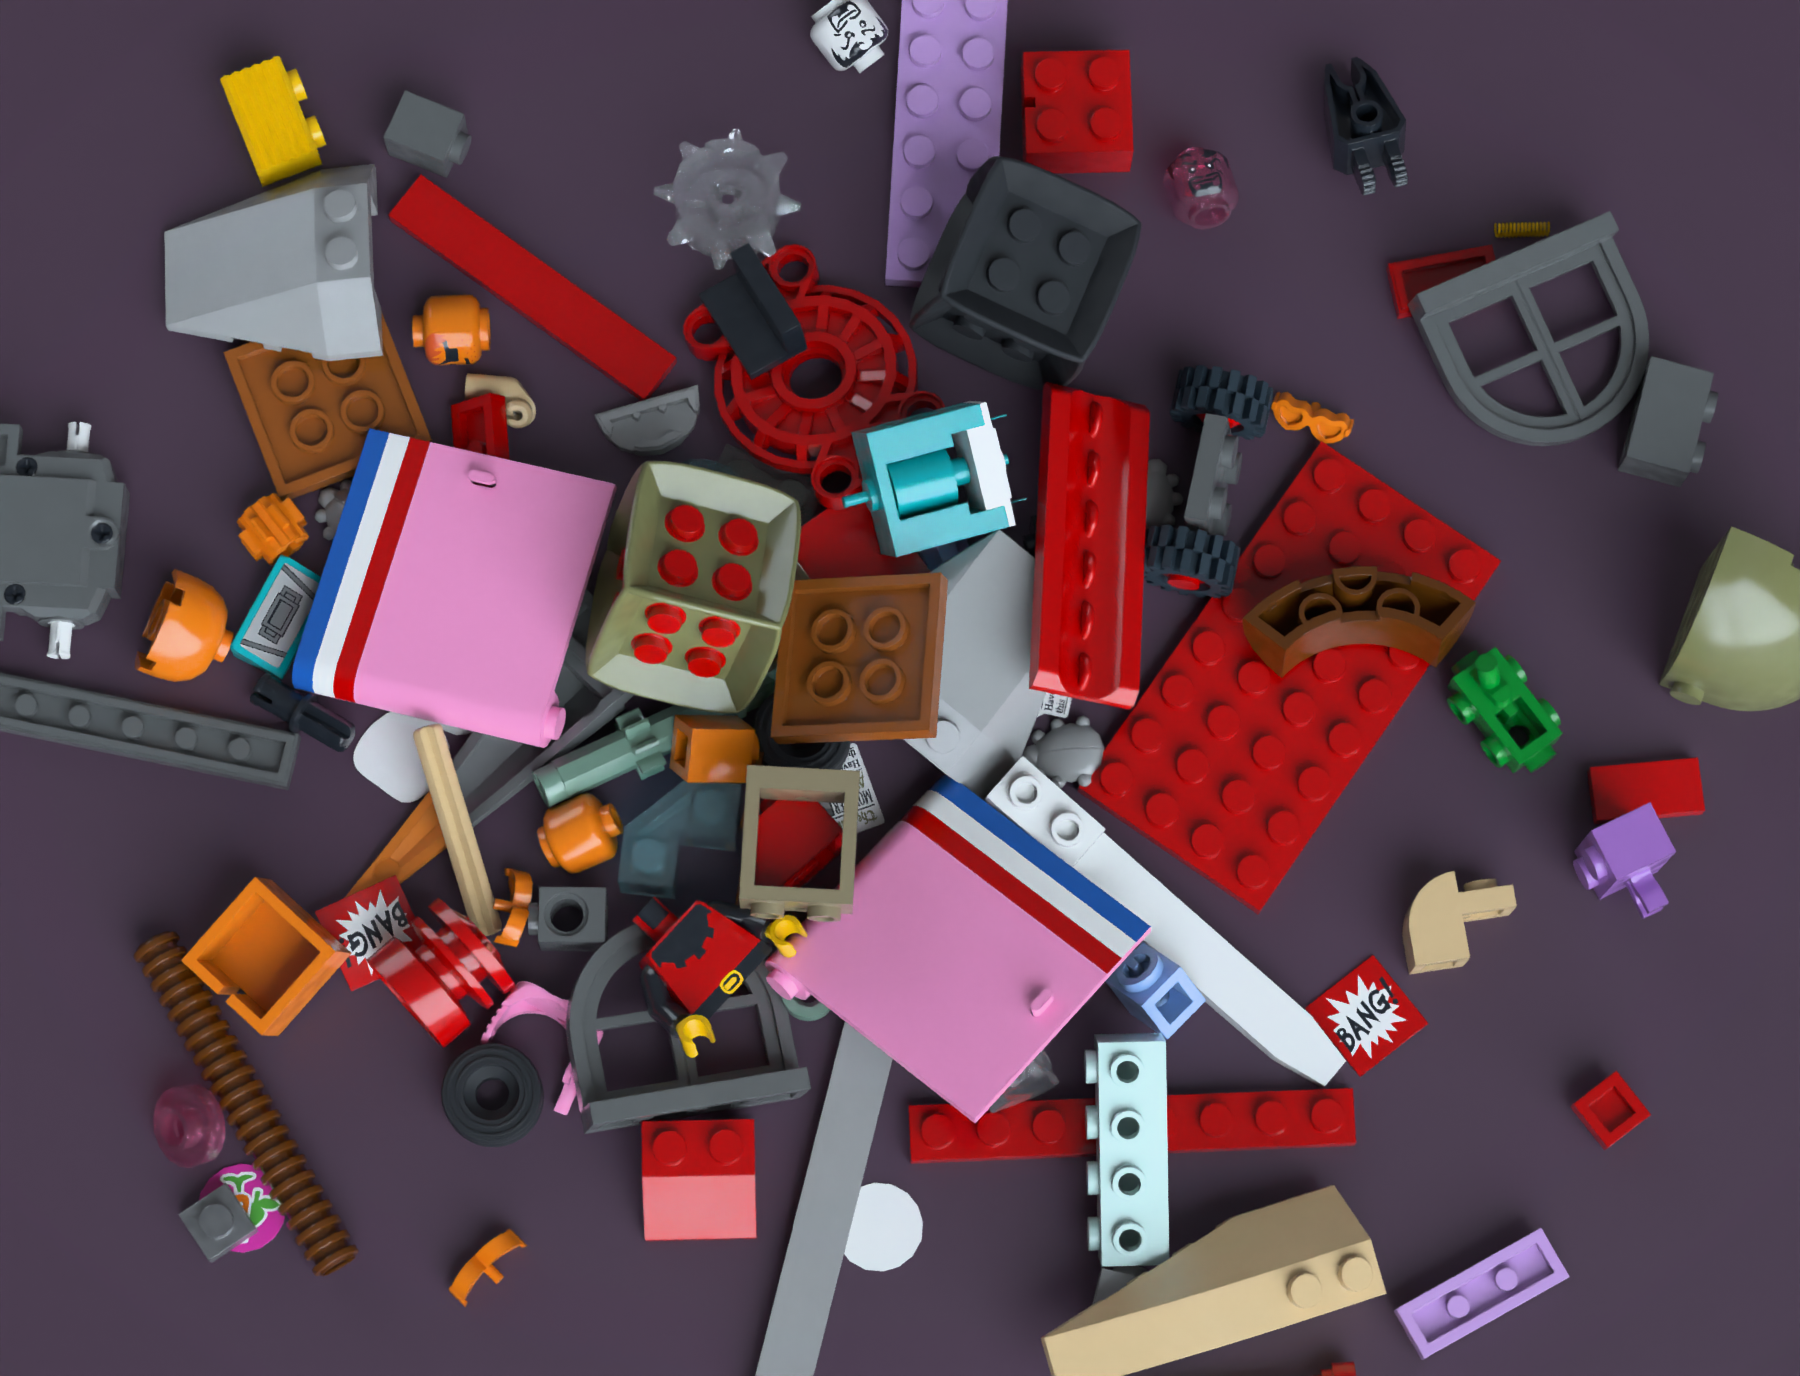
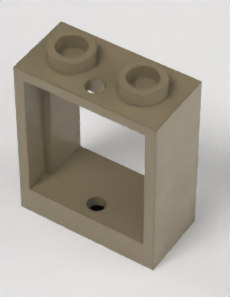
(799, 785)

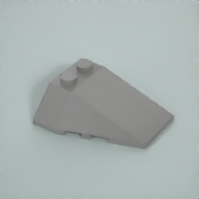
(283, 268)
(985, 665)

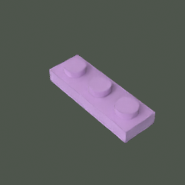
(1481, 1293)

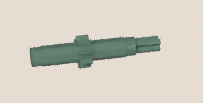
(634, 745)

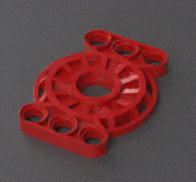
(833, 330)

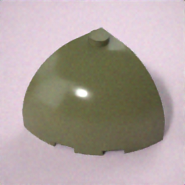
(1740, 629)

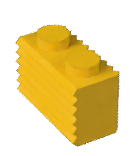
(272, 121)

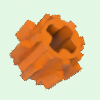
(272, 528)

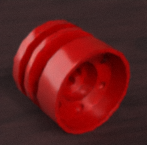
(441, 972)

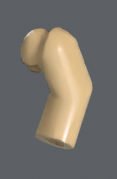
(519, 404)

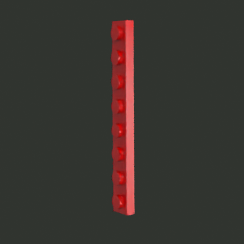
(1193, 1125)

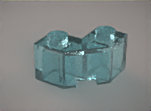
(686, 816)

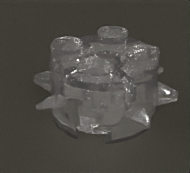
(720, 170)

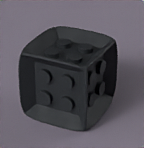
(1025, 274)

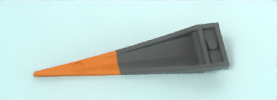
(498, 768)

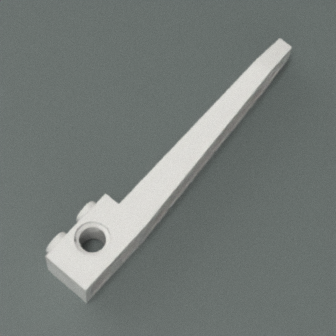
(1213, 965)

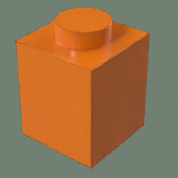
(712, 748)

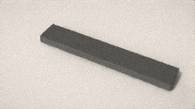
(147, 732)

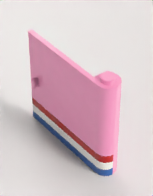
(454, 590)
(957, 944)

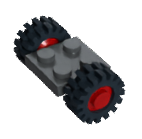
(1222, 409)

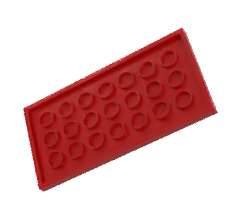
(1247, 764)

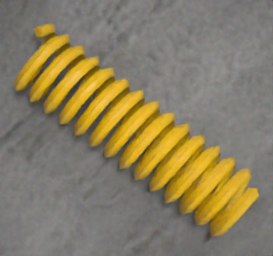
(1523, 226)

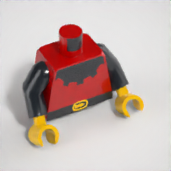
(703, 961)

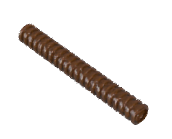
(246, 1104)

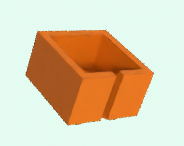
(270, 953)

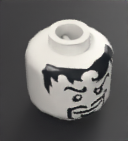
(849, 34)

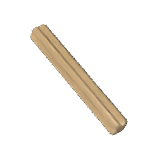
(457, 828)

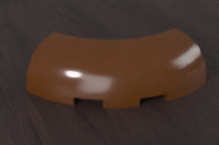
(1357, 608)

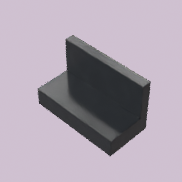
(754, 315)

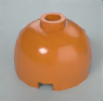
(185, 630)

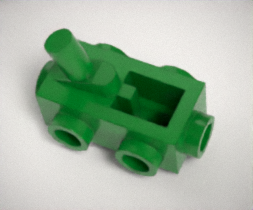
(1494, 697)

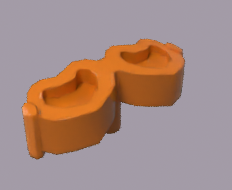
(1323, 423)
(520, 889)
(483, 1262)

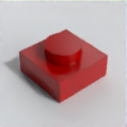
(1610, 1110)

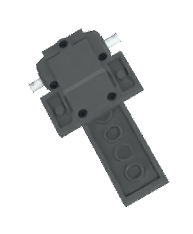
(59, 535)

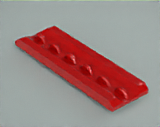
(1089, 547)

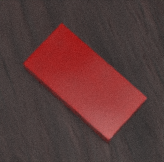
(1419, 274)
(1669, 785)

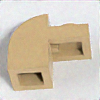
(1435, 920)

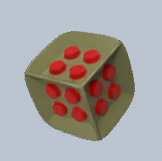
(693, 587)

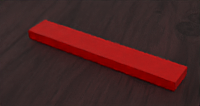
(532, 288)

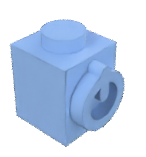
(1155, 990)

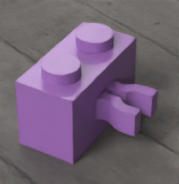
(1626, 856)

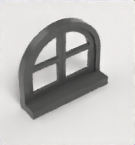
(1513, 278)
(688, 1094)

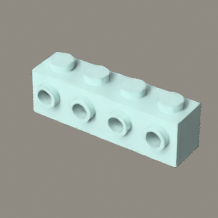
(1130, 1149)

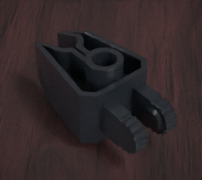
(1364, 126)

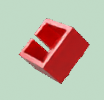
(1078, 112)

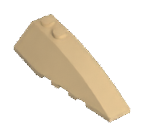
(1225, 1288)

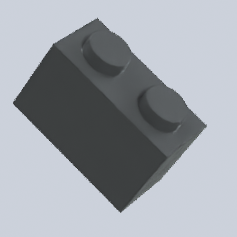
(1668, 421)

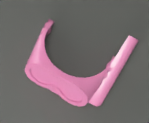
(531, 999)

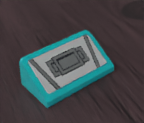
(277, 618)

